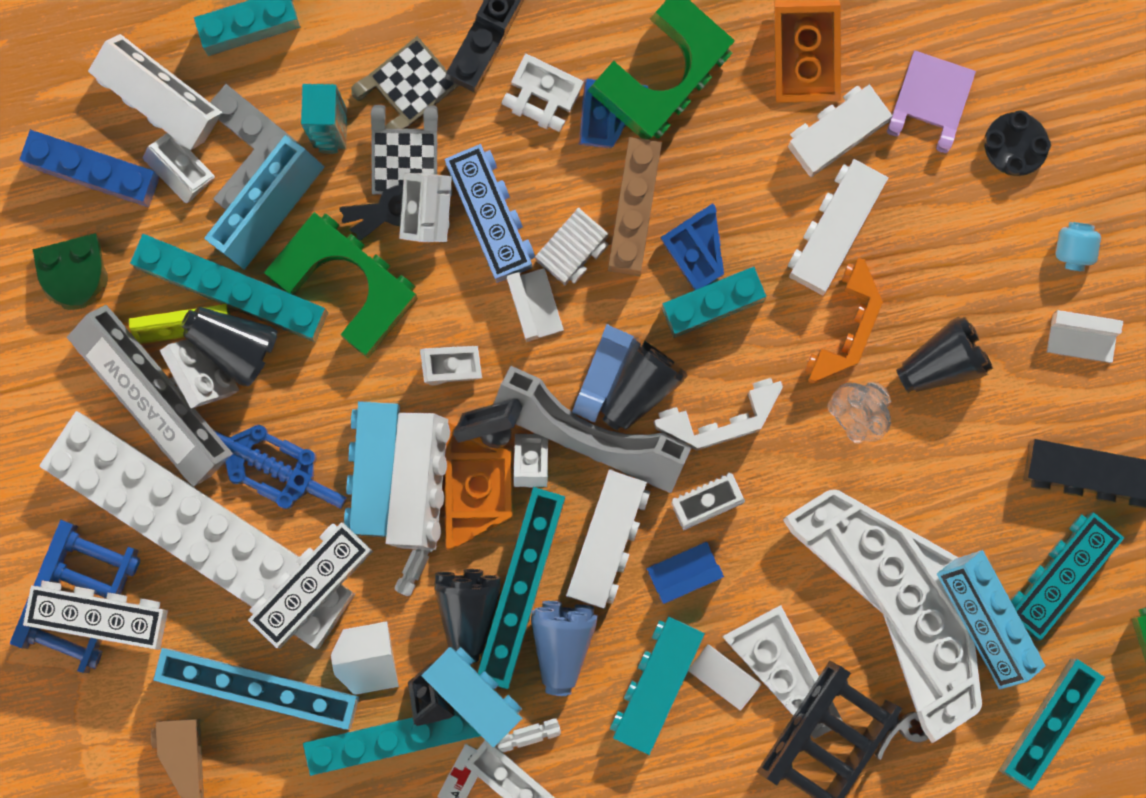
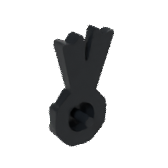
(375, 214)

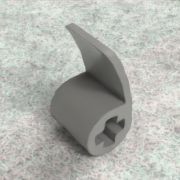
(902, 726)

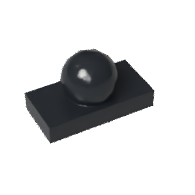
(489, 423)

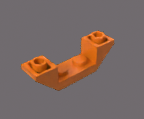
(861, 285)

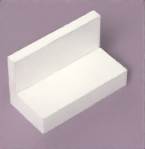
(535, 304)
(1083, 336)

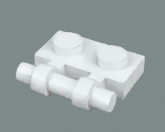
(547, 84)

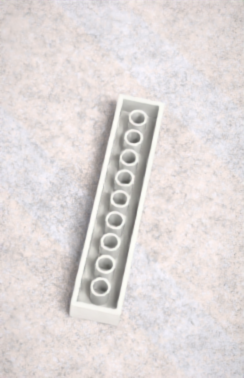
(180, 519)

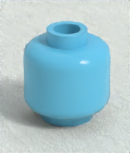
(1078, 246)

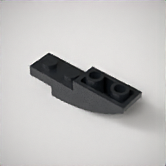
(483, 42)

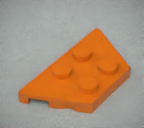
(475, 489)

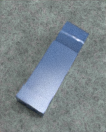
(602, 372)

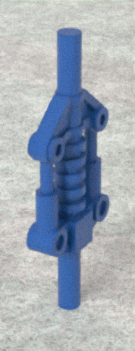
(298, 480)

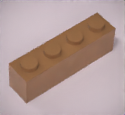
(634, 206)

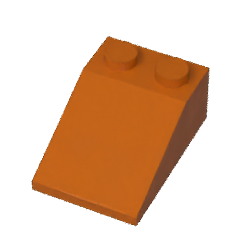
(807, 50)

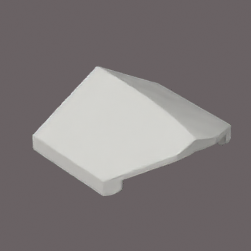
(365, 659)

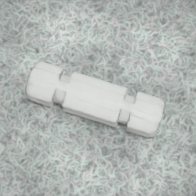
(412, 571)
(530, 735)

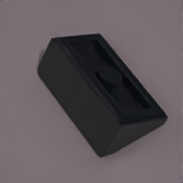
(426, 702)

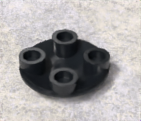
(1016, 143)

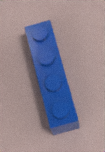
(89, 168)

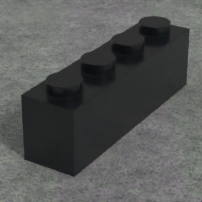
(1086, 471)

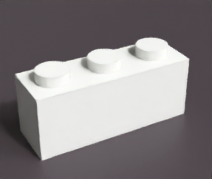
(839, 129)

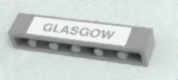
(149, 395)

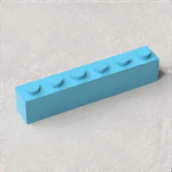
(256, 688)

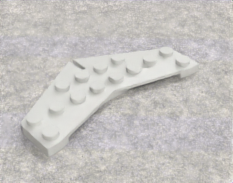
(900, 579)

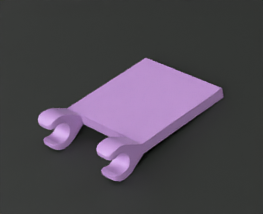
(934, 94)

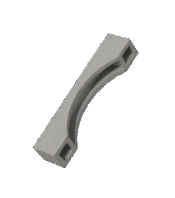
(646, 457)

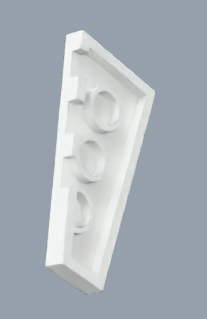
(778, 659)

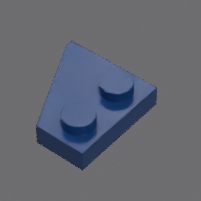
(598, 123)
(697, 248)

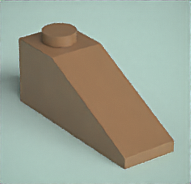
(181, 754)

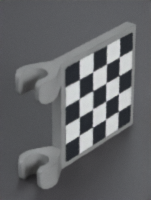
(402, 149)

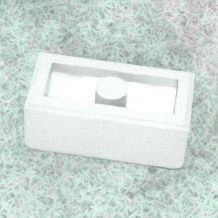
(178, 167)
(724, 677)

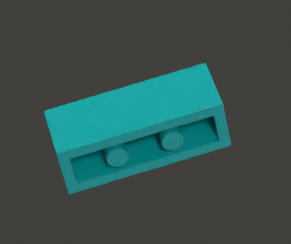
(245, 24)
(713, 302)

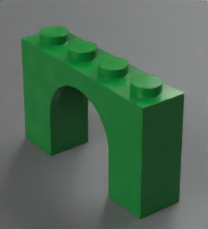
(648, 109)
(321, 243)

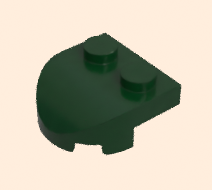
(71, 271)

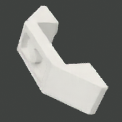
(678, 426)

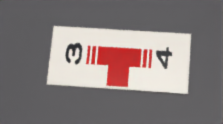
(460, 778)

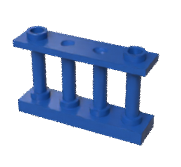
(55, 570)

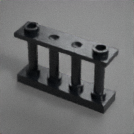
(815, 711)

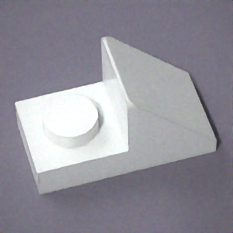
(450, 364)
(530, 461)

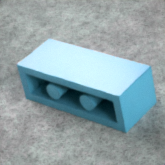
(473, 695)

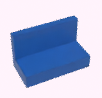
(685, 573)

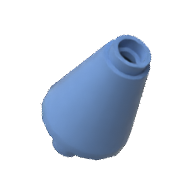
(562, 643)

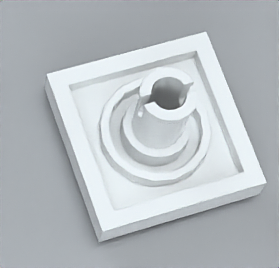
(196, 374)

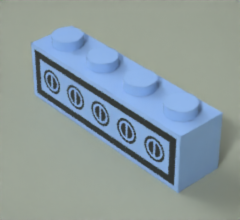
(489, 213)

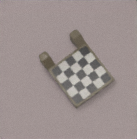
(408, 82)

